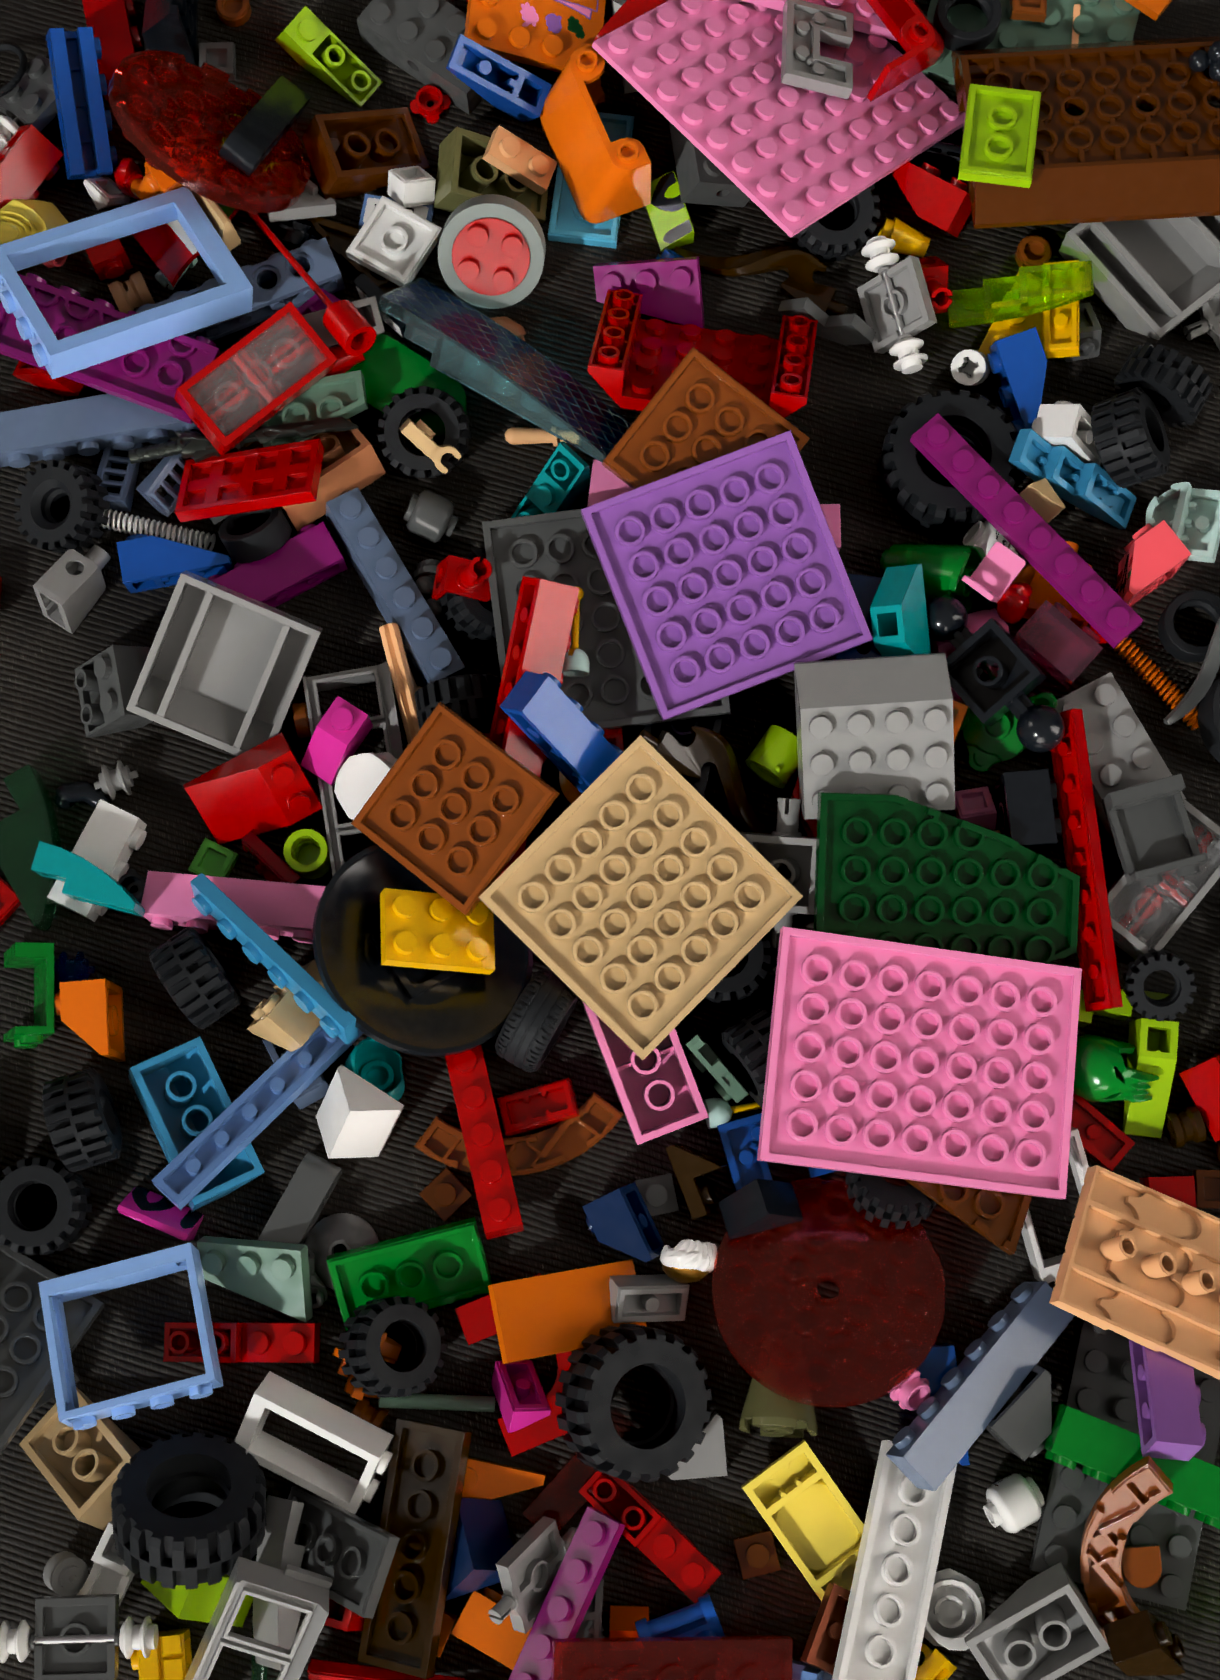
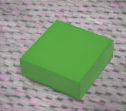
(213, 860)

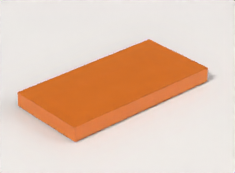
(554, 1310)

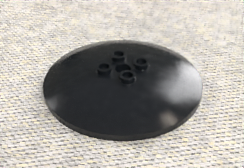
(403, 1006)

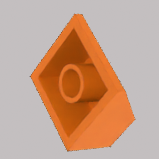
(95, 1014)

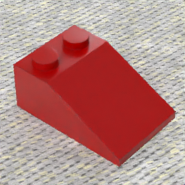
(254, 792)

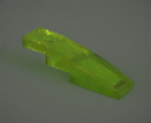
(1013, 297)

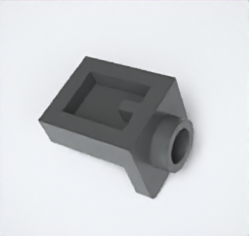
(1089, 334)

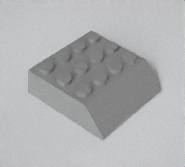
(1150, 268)
(223, 666)
(875, 729)

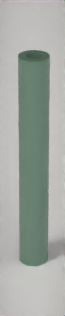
(440, 1402)

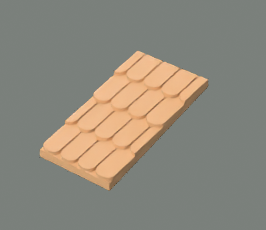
(1144, 1269)

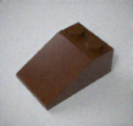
(359, 147)

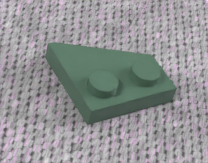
(706, 1059)

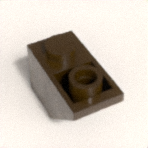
(1144, 1646)

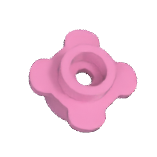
(912, 1392)

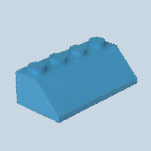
(181, 1100)

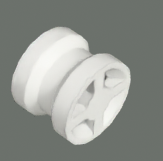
(976, 367)

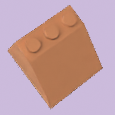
(346, 464)

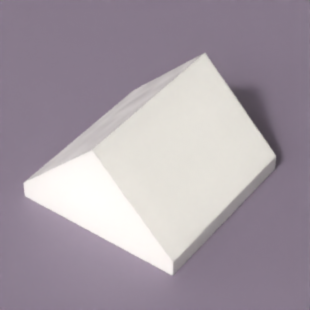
(356, 1117)

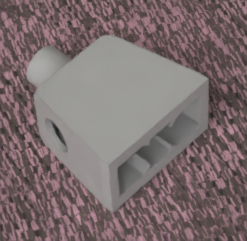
(72, 587)

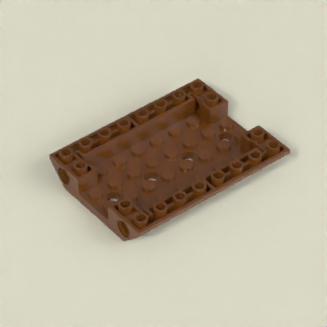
(1113, 156)

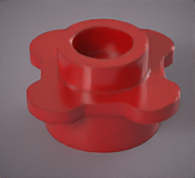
(427, 95)

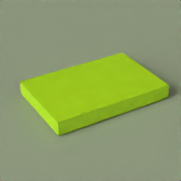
(999, 135)

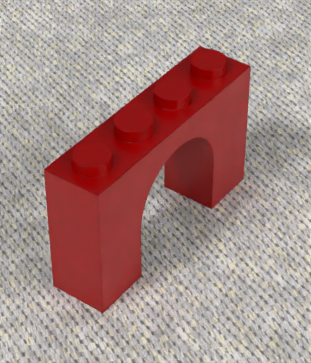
(478, 1324)

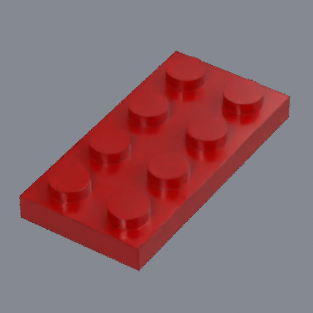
(250, 480)

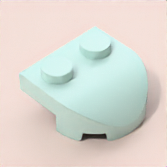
(1192, 517)

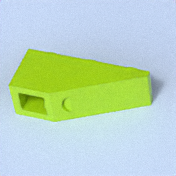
(327, 57)
(1155, 1054)

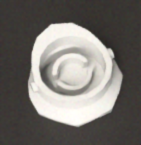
(360, 778)
(953, 1610)

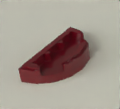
(270, 864)

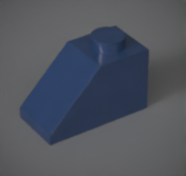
(624, 1223)

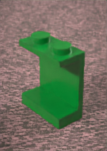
(41, 958)

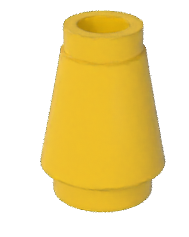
(907, 239)

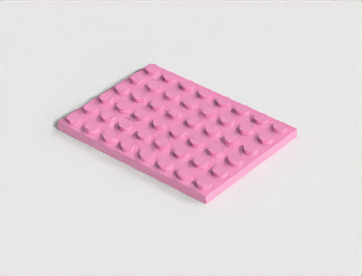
(920, 1064)

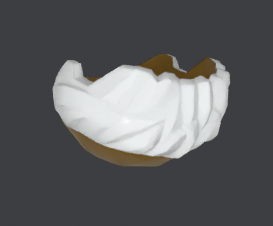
(688, 1260)

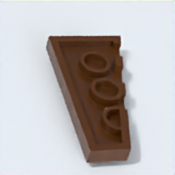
(990, 1213)

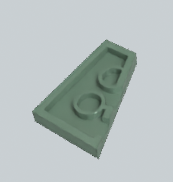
(328, 398)
(261, 1271)

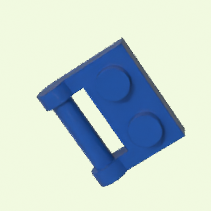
(691, 1621)

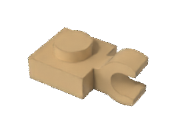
(421, 436)

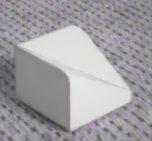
(411, 186)

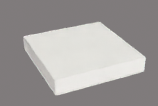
(394, 242)

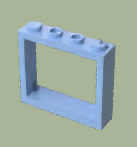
(113, 1276)

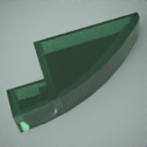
(20, 839)

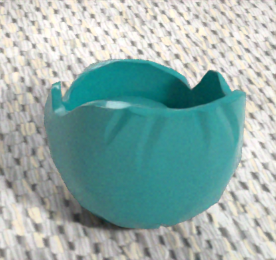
(378, 1066)

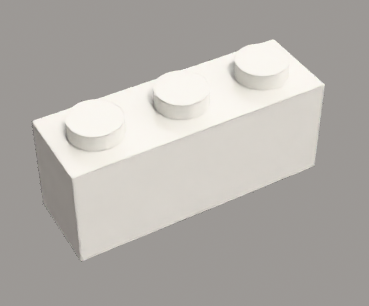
(107, 844)

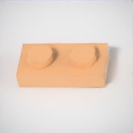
(520, 160)

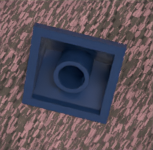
(479, 1544)

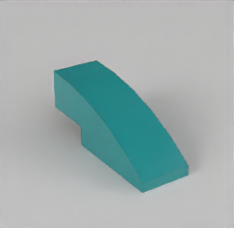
(83, 880)

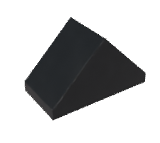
(760, 1208)

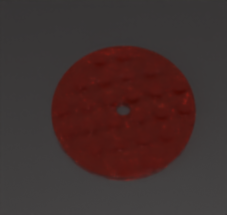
(182, 119)
(840, 1346)

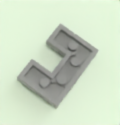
(802, 31)

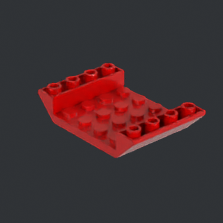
(638, 355)

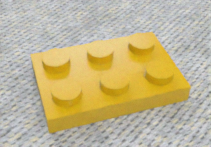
(433, 934)

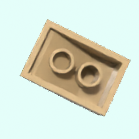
(80, 1462)

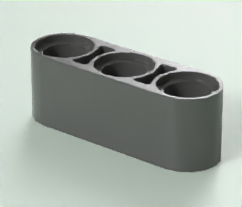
(302, 1201)

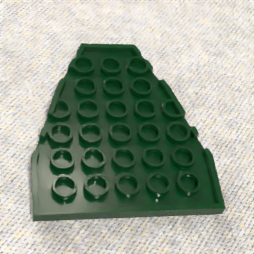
(937, 882)

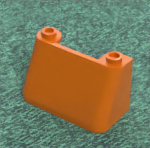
(600, 174)

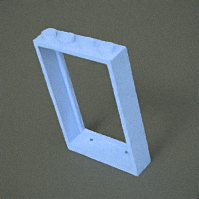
(138, 330)

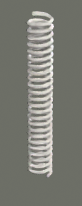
(159, 528)

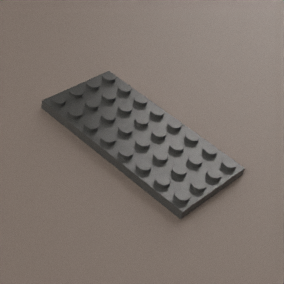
(1104, 1388)

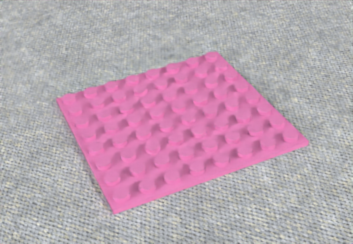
(784, 146)

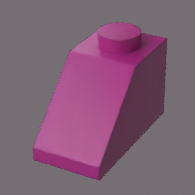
(335, 739)

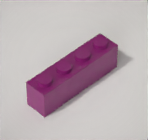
(290, 570)

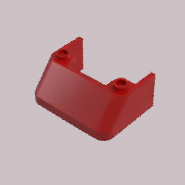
(914, 34)

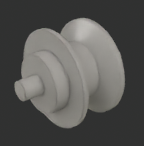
(116, 779)
(65, 1573)

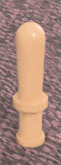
(529, 435)

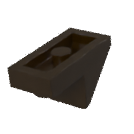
(689, 1167)

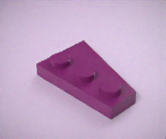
(668, 286)

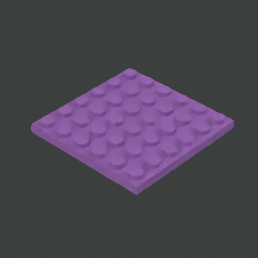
(726, 575)

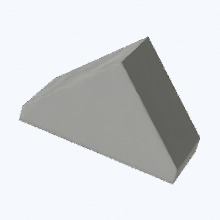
(709, 1457)

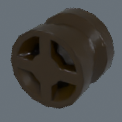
(1184, 1126)

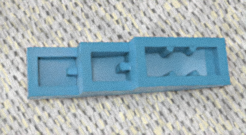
(1073, 480)

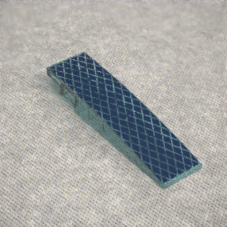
(503, 367)

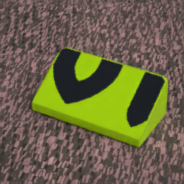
(668, 214)

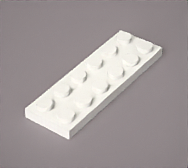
(892, 1576)

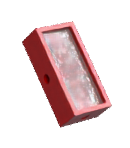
(255, 378)

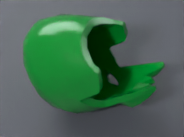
(1096, 1076)

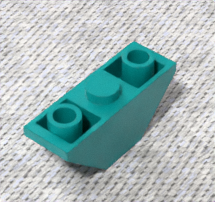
(557, 485)
(900, 613)

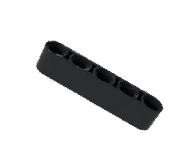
(264, 126)

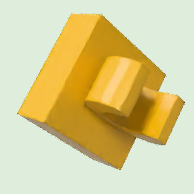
(935, 1665)

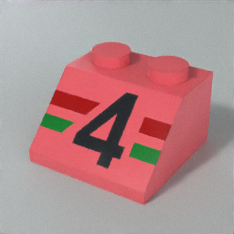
(1149, 562)

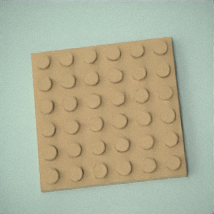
(640, 897)

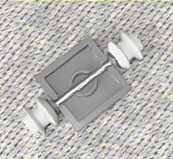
(896, 304)

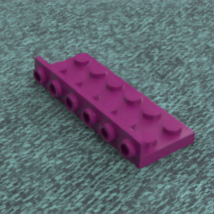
(142, 377)

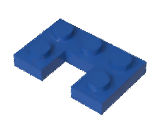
(740, 1148)

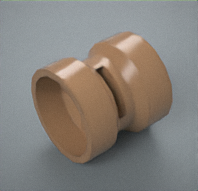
(131, 293)

